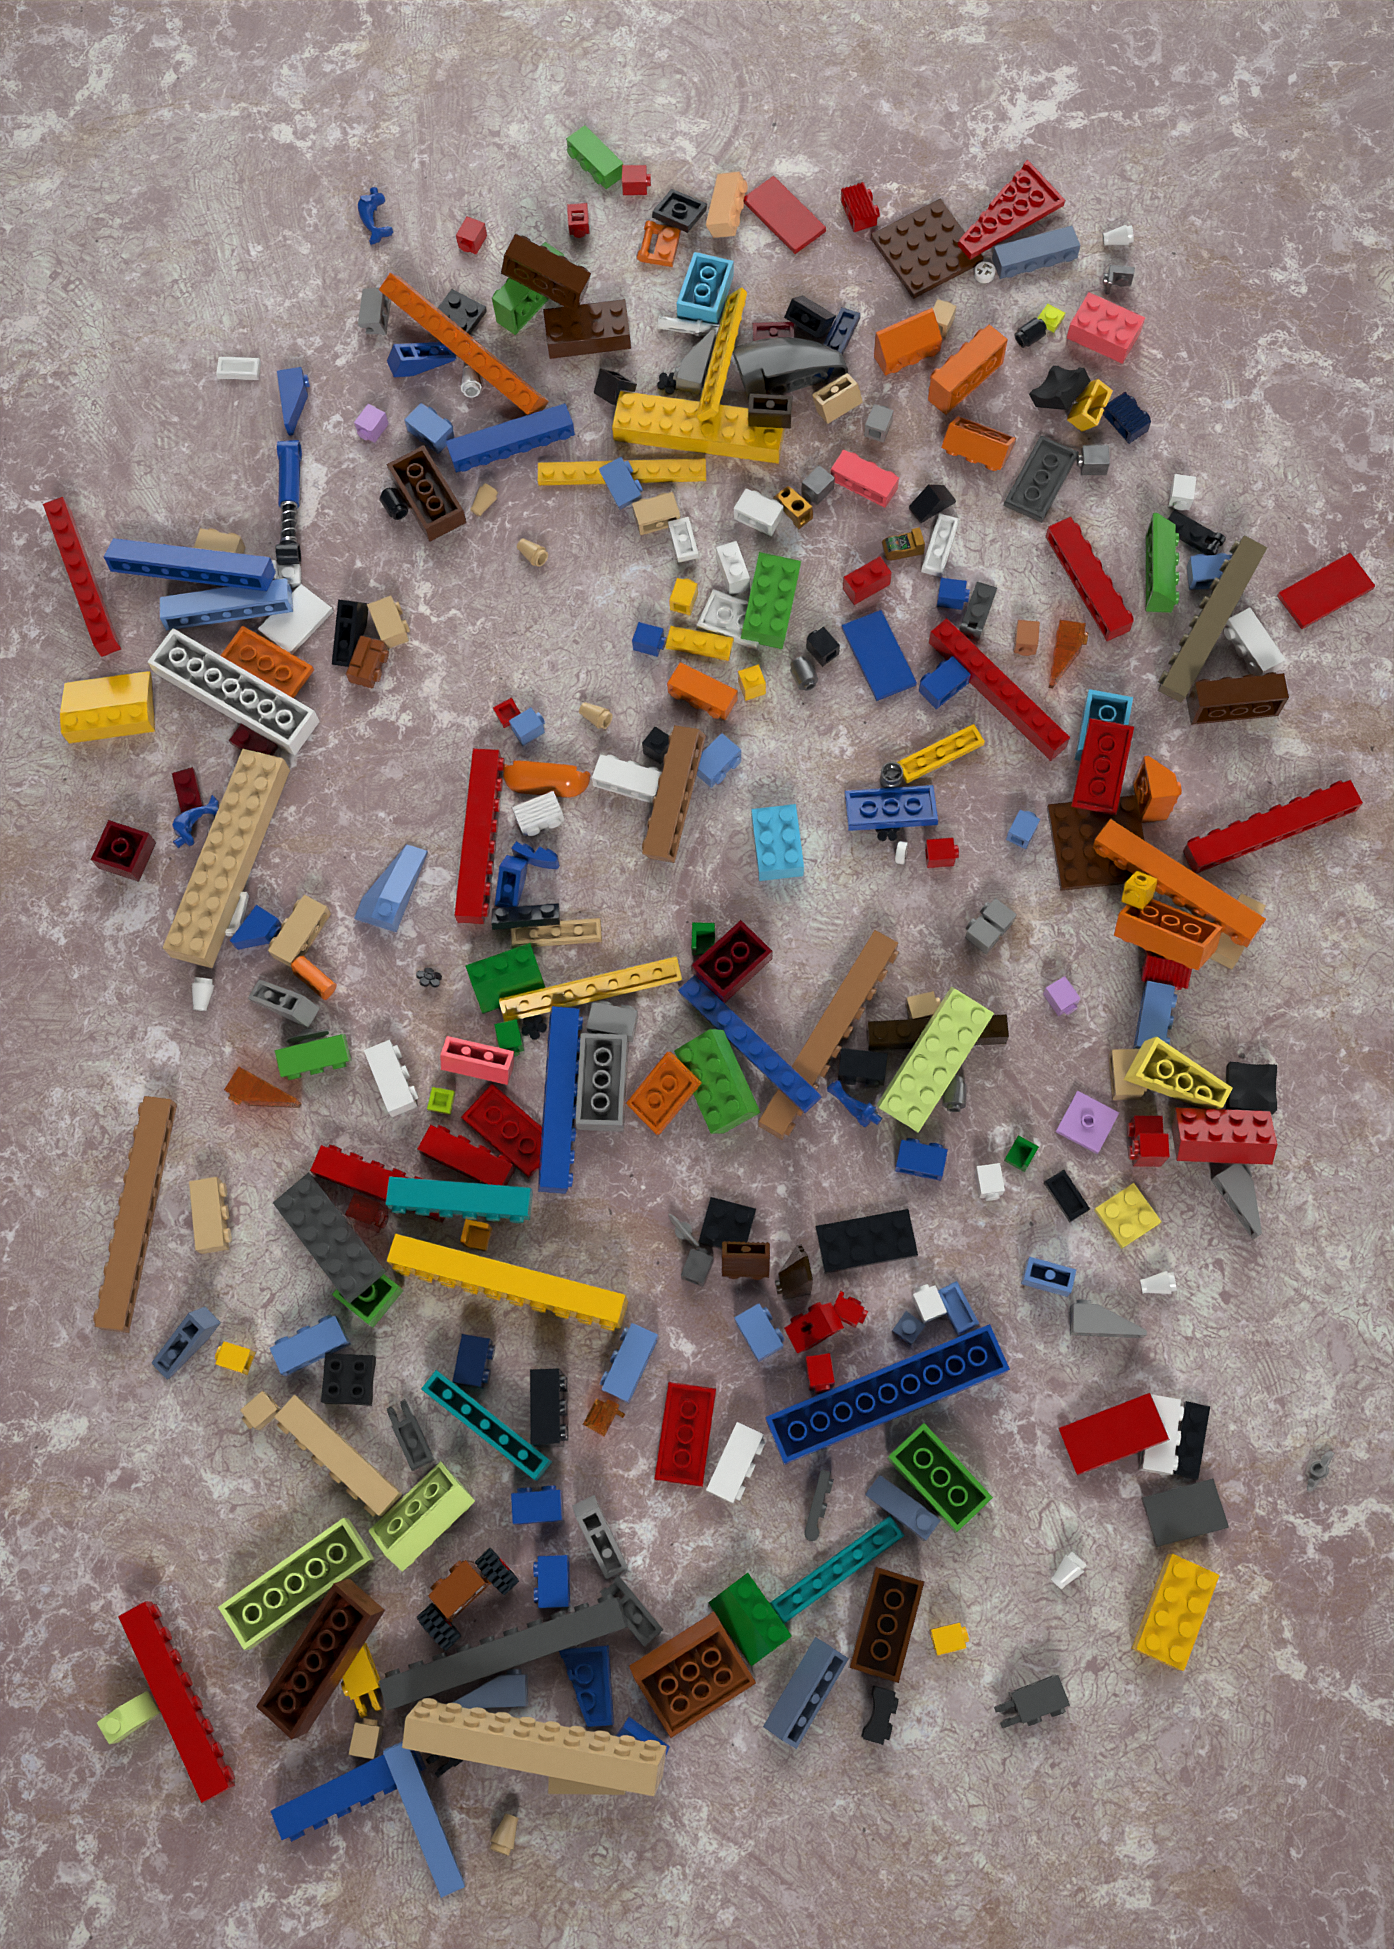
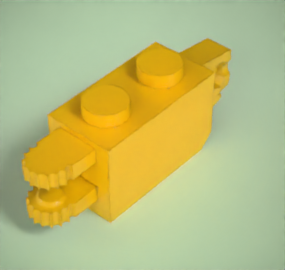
(362, 1679)

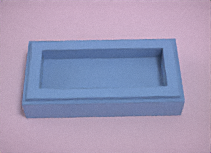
(958, 1308)

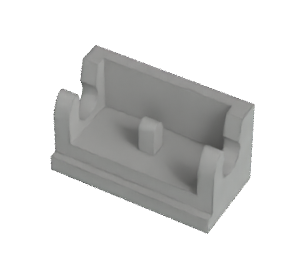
(374, 311)

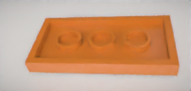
(267, 661)

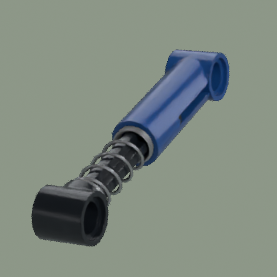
(289, 458)

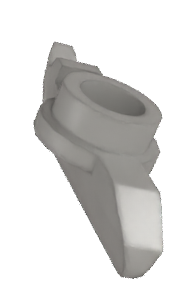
(307, 1035)
(683, 1231)
(1319, 1470)

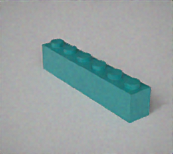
(459, 1198)
(486, 1425)

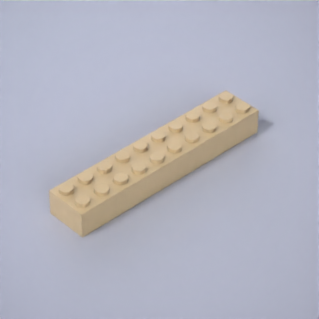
(226, 858)
(535, 1746)

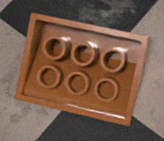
(692, 1674)

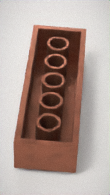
(320, 1658)

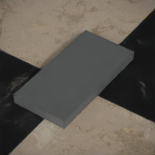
(1041, 479)

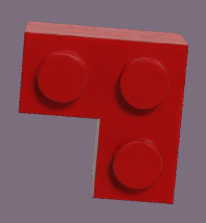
(1148, 1141)

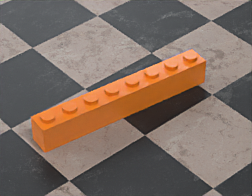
(1179, 883)

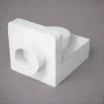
(291, 572)

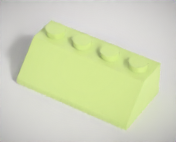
(421, 1516)

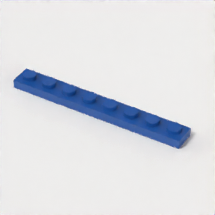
(750, 1044)

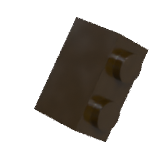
(770, 411)

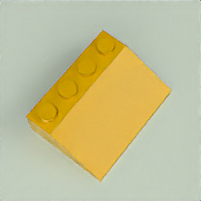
(107, 707)

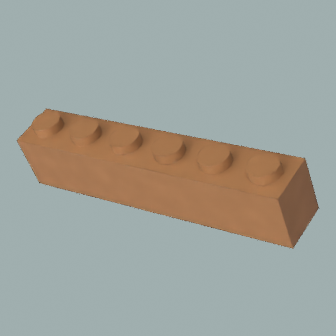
(673, 794)

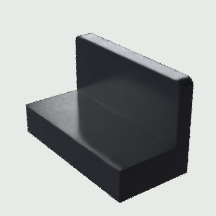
(609, 385)

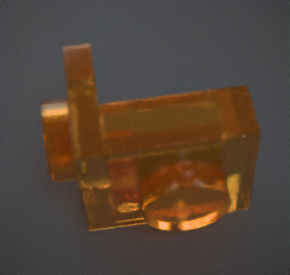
(602, 1415)

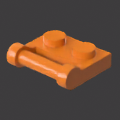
(665, 246)

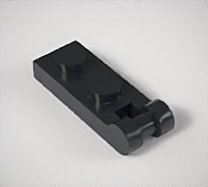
(1196, 534)

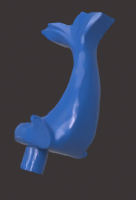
(366, 207)
(184, 822)
(862, 1112)

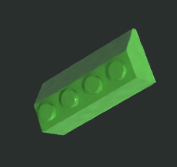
(1161, 565)

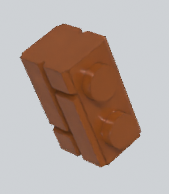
(367, 662)

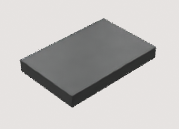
(1185, 1512)

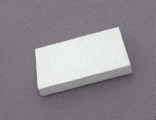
(725, 617)
(294, 628)

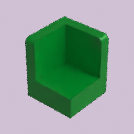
(702, 937)
(1021, 1153)

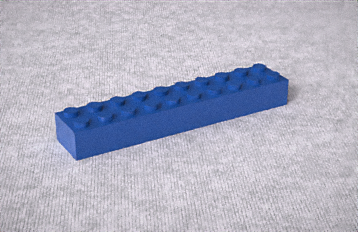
(887, 1394)

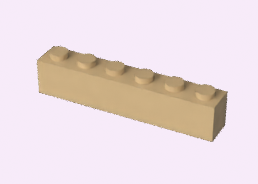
(337, 1455)

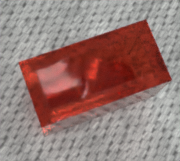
(367, 1213)

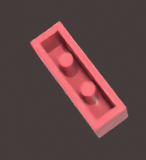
(864, 478)
(477, 1060)

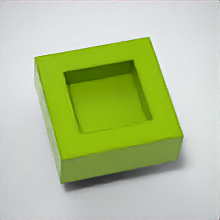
(441, 1100)

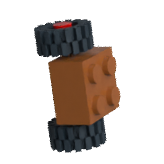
(461, 1589)

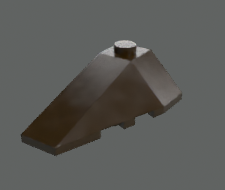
(795, 1275)

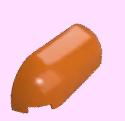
(542, 778)

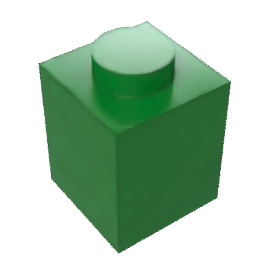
(509, 1036)

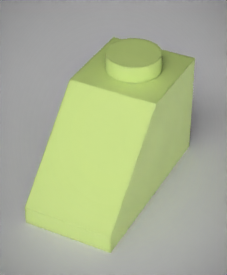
(128, 1718)

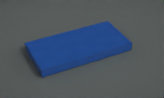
(879, 655)
(891, 807)

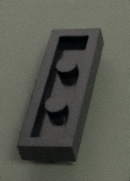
(525, 916)
(1192, 1441)

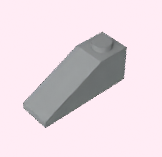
(694, 366)
(284, 1002)
(1239, 1193)
(1095, 1320)
(599, 1536)

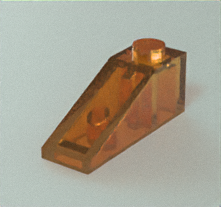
(1068, 644)
(254, 1091)

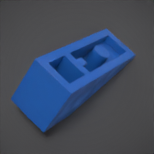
(416, 358)
(293, 395)

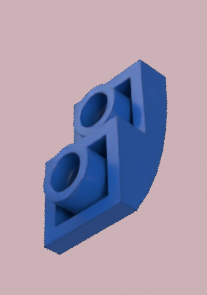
(541, 858)

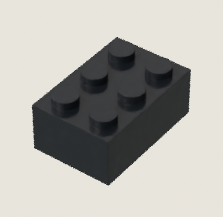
(548, 1408)

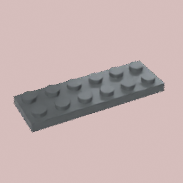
(329, 1237)

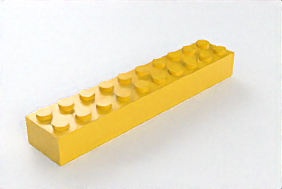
(508, 1282)

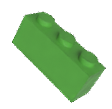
(594, 157)
(313, 1056)

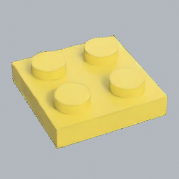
(1127, 1215)

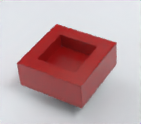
(506, 711)

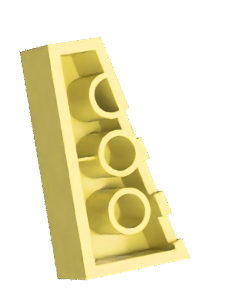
(1177, 1076)

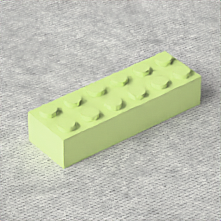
(934, 1059)
(296, 1583)

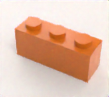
(702, 691)

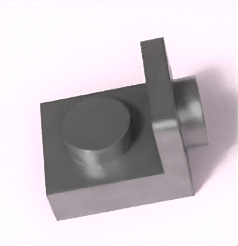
(1118, 276)

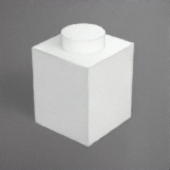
(1182, 492)
(989, 1181)
(928, 1303)

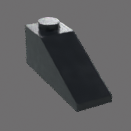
(350, 625)

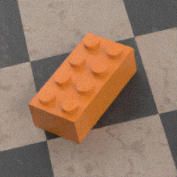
(967, 369)
(1169, 933)

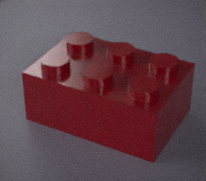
(732, 961)

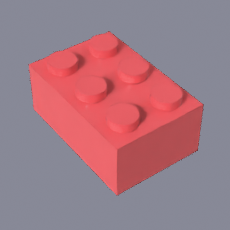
(1105, 327)

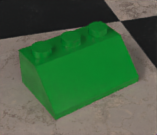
(504, 976)
(750, 1619)

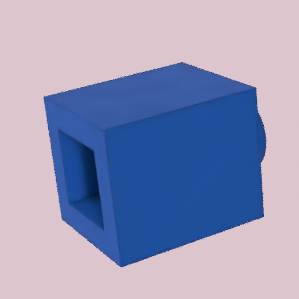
(952, 593)
(648, 639)

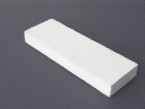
(940, 545)

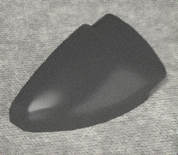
(785, 364)

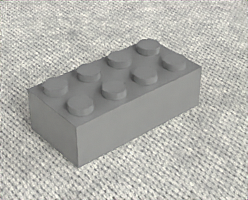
(602, 1082)

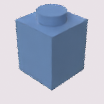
(527, 726)
(1023, 828)

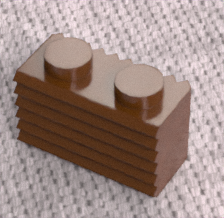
(745, 1260)

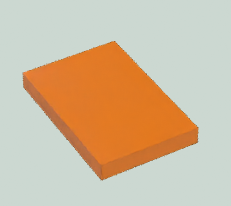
(663, 1093)

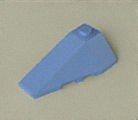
(390, 894)

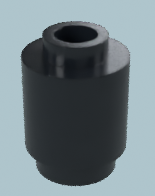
(1030, 332)
(394, 503)

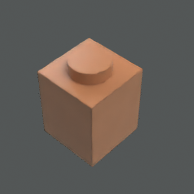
(1026, 637)

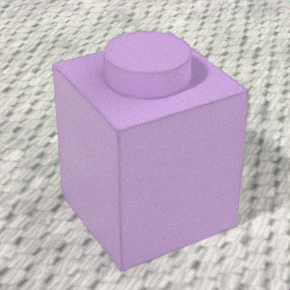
(371, 423)
(1062, 997)

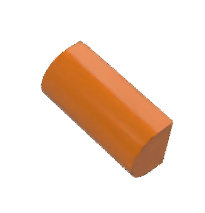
(313, 977)

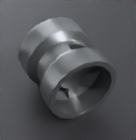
(892, 771)

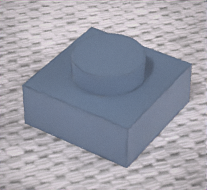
(908, 1328)

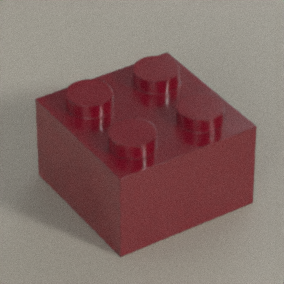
(123, 850)

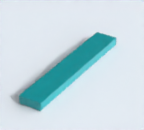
(837, 1569)

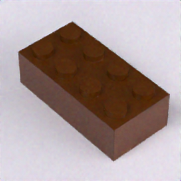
(545, 272)
(589, 330)
(426, 493)
(1237, 698)
(886, 1624)

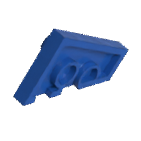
(591, 1678)

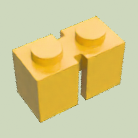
(1090, 400)

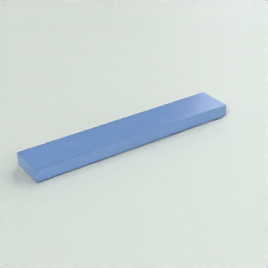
(424, 1819)

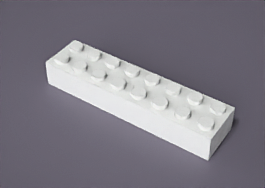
(233, 691)

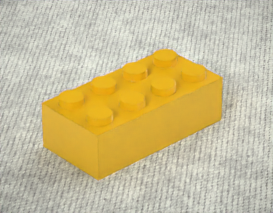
(1175, 1612)

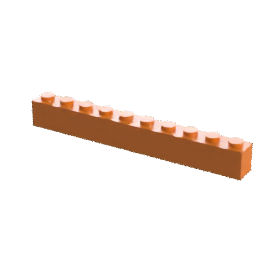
(463, 345)

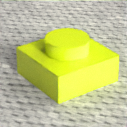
(1052, 317)

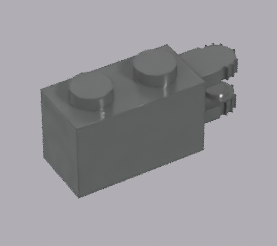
(1035, 1701)

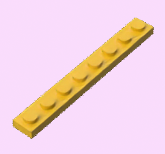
(721, 355)
(644, 470)
(590, 989)

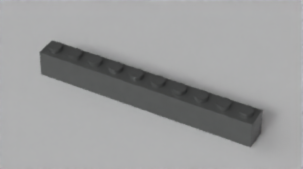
(503, 1653)

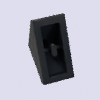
(931, 502)

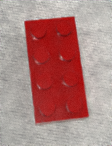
(1224, 1136)

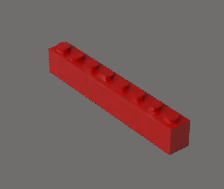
(82, 577)
(1000, 690)
(1272, 826)
(478, 836)
(176, 1701)

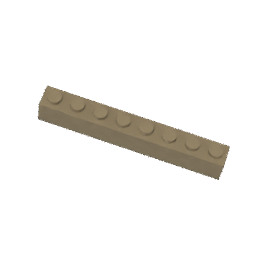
(1212, 618)

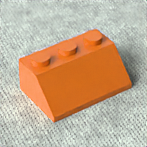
(907, 342)
(978, 443)
(1155, 790)

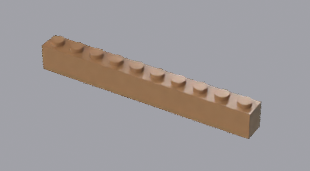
(833, 1028)
(135, 1215)

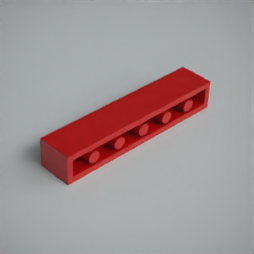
(1089, 578)
(357, 1174)

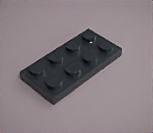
(866, 1241)

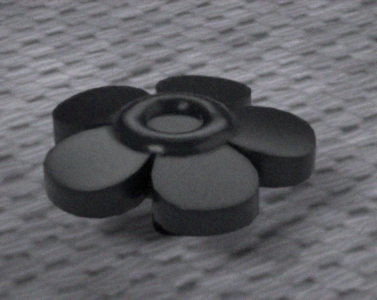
(667, 382)
(890, 832)
(427, 977)
(533, 1026)

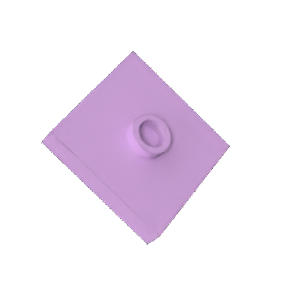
(1087, 1122)

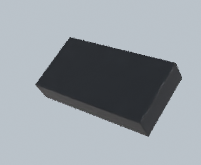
(1066, 1195)

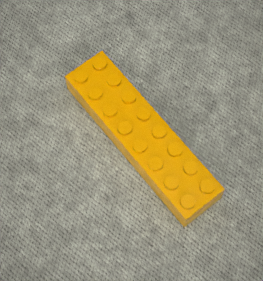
(674, 425)

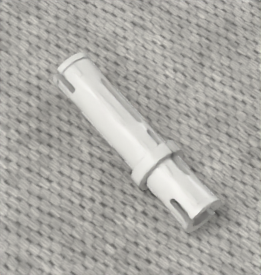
(686, 326)

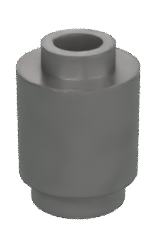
(803, 674)
(955, 1095)

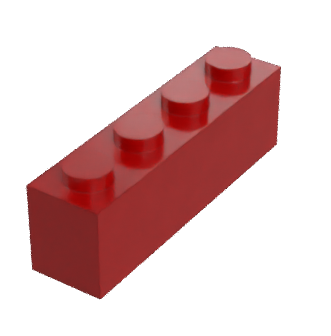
(465, 1158)

